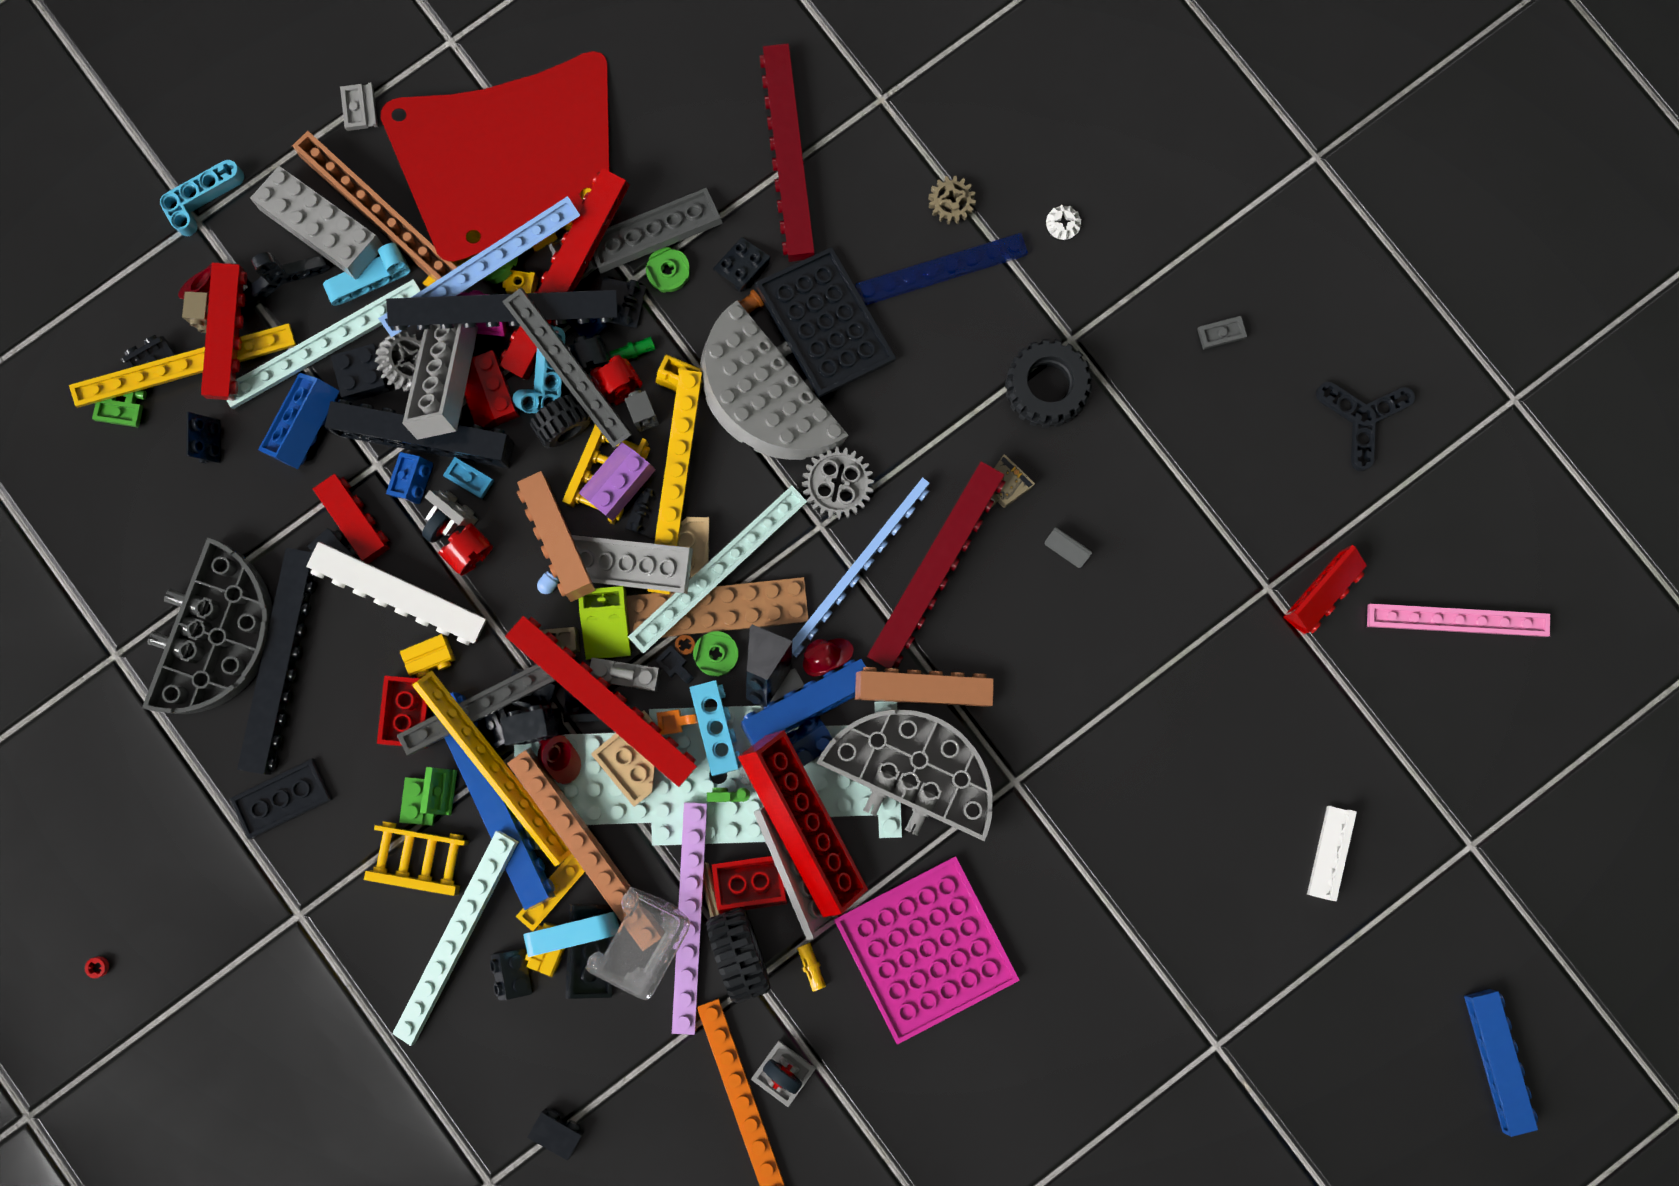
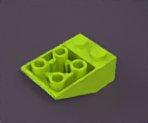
(605, 623)

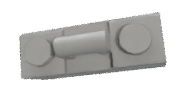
(626, 674)

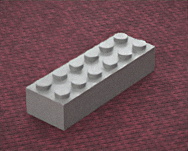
(317, 222)
(439, 380)

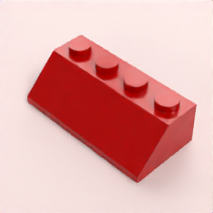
(1326, 590)

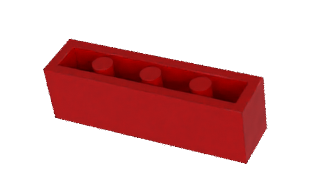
(351, 518)

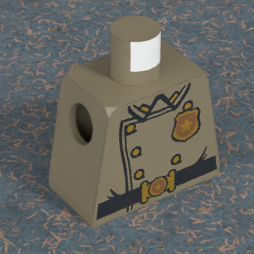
(1016, 483)

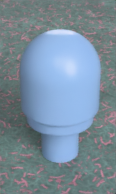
(547, 583)

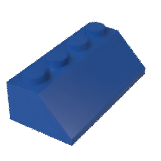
(299, 420)

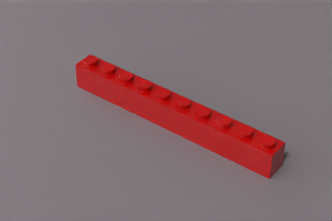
(570, 261)
(601, 701)

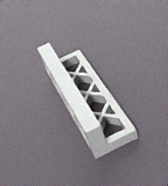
(1331, 853)

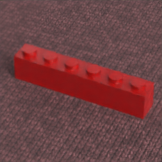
(222, 331)

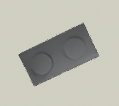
(1222, 332)

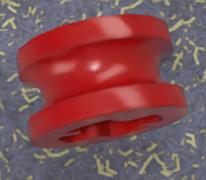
(104, 967)

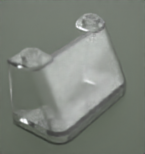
(641, 945)

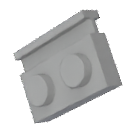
(358, 106)

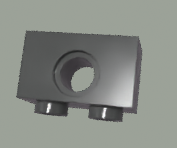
(641, 410)

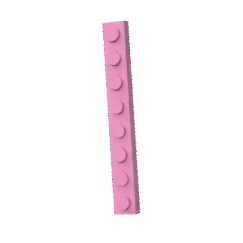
(1458, 620)

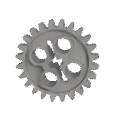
(818, 478)

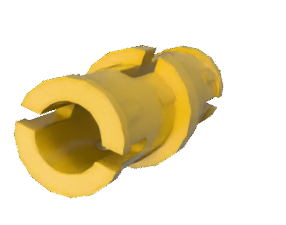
(811, 967)

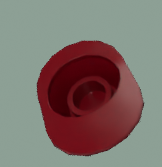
(197, 283)
(826, 655)
(559, 759)

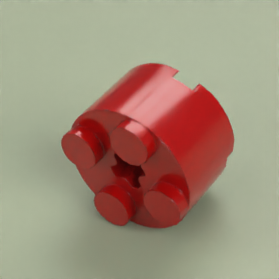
(616, 379)
(466, 549)

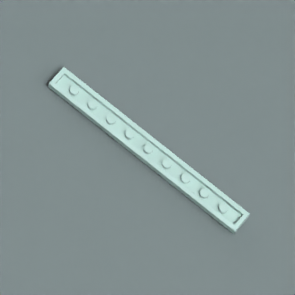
(316, 347)
(717, 569)
(455, 937)

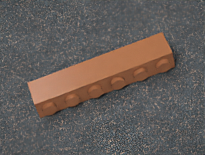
(555, 536)
(921, 688)

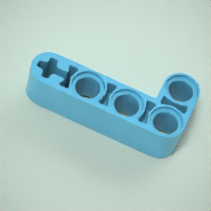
(203, 195)
(381, 271)
(541, 389)
(571, 934)

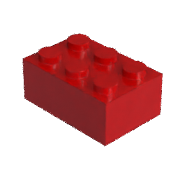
(400, 709)
(748, 884)

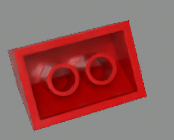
(489, 392)

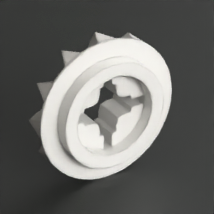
(1056, 229)

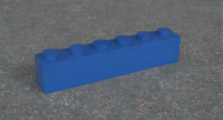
(805, 704)
(1501, 1062)

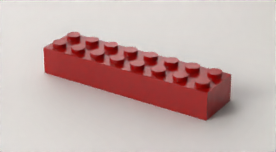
(803, 823)

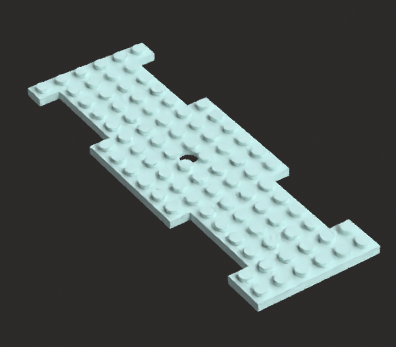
(602, 802)

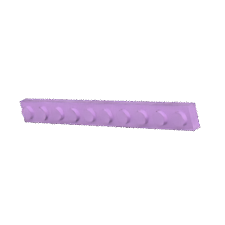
(691, 905)

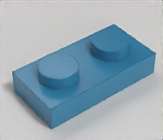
(468, 478)

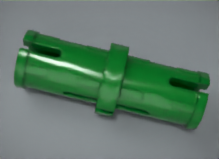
(634, 349)

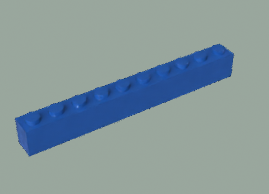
(524, 867)

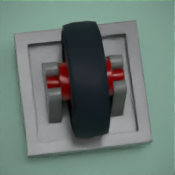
(445, 515)
(783, 1073)

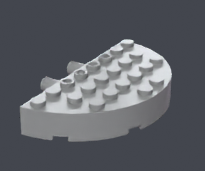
(761, 394)
(917, 764)

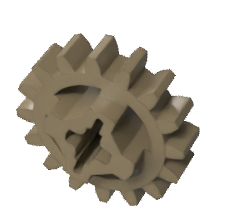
(951, 192)

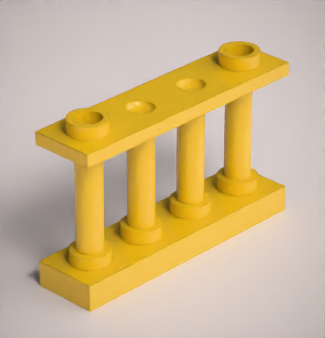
(592, 455)
(424, 881)

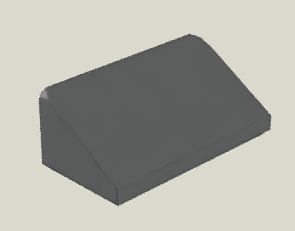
(1067, 547)

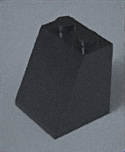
(766, 664)

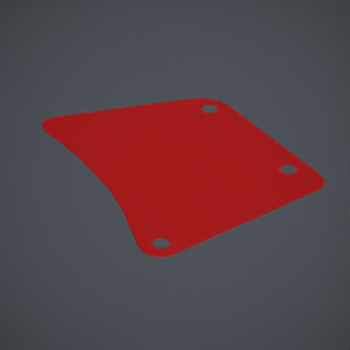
(502, 151)

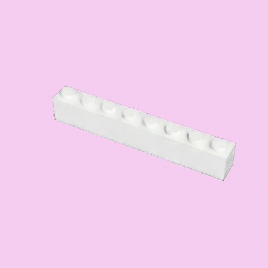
(397, 593)

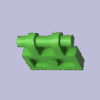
(119, 412)
(723, 795)

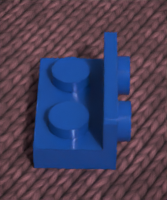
(409, 477)

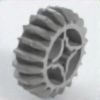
(400, 349)

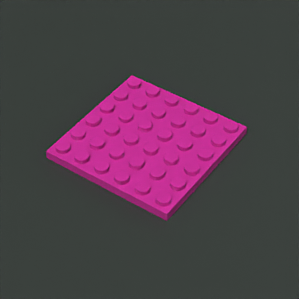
(926, 950)

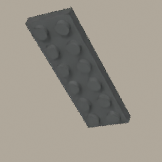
(656, 229)

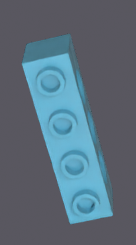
(700, 695)

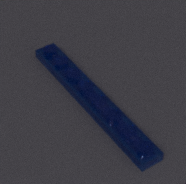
(942, 269)

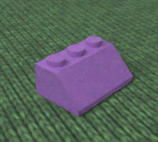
(617, 481)

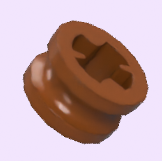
(683, 638)

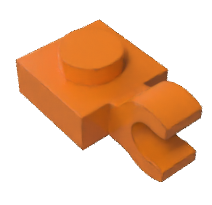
(672, 721)

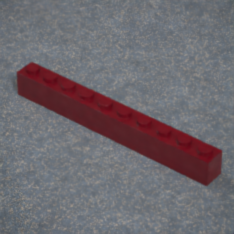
(788, 152)
(935, 566)

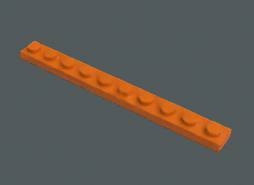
(740, 1094)

